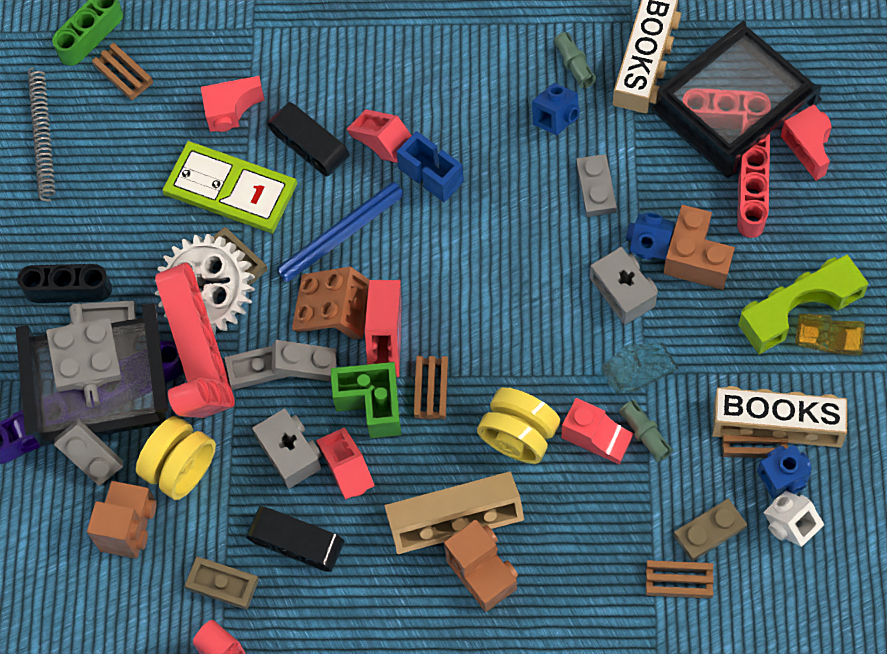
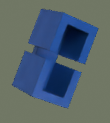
(419, 161)

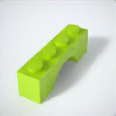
(834, 284)

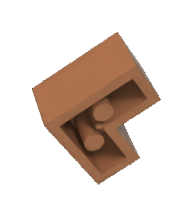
(692, 255)
(122, 520)
(476, 563)

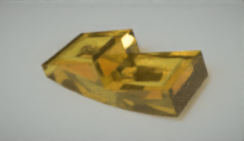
(829, 335)

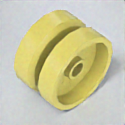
(518, 425)
(175, 457)

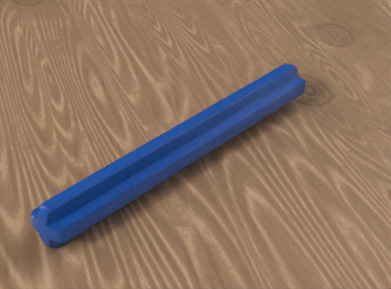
(340, 232)

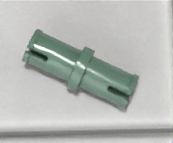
(574, 60)
(646, 430)

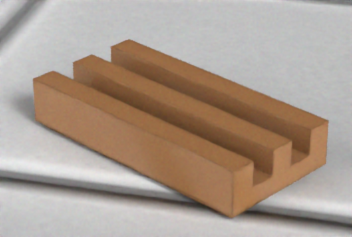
(107, 56)
(430, 362)
(753, 452)
(675, 578)

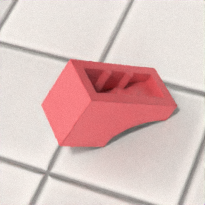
(229, 100)
(380, 132)
(805, 137)
(595, 431)
(345, 463)

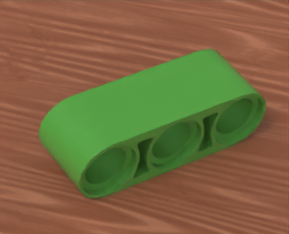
(85, 39)

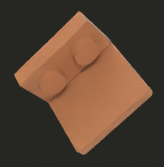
(332, 300)

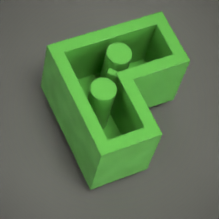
(372, 389)

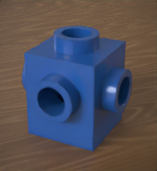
(555, 108)
(650, 236)
(785, 471)

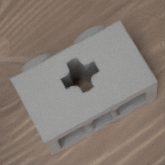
(625, 300)
(292, 464)

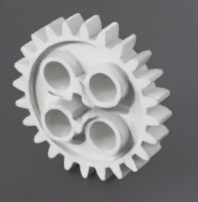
(201, 257)

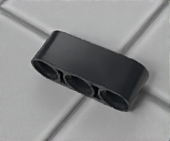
(308, 139)
(53, 275)
(295, 539)

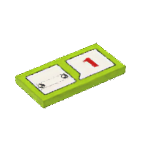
(230, 187)

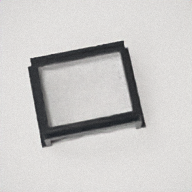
(733, 97)
(124, 404)

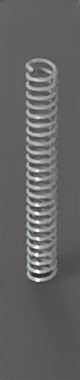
(35, 123)

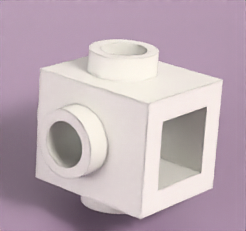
(793, 518)

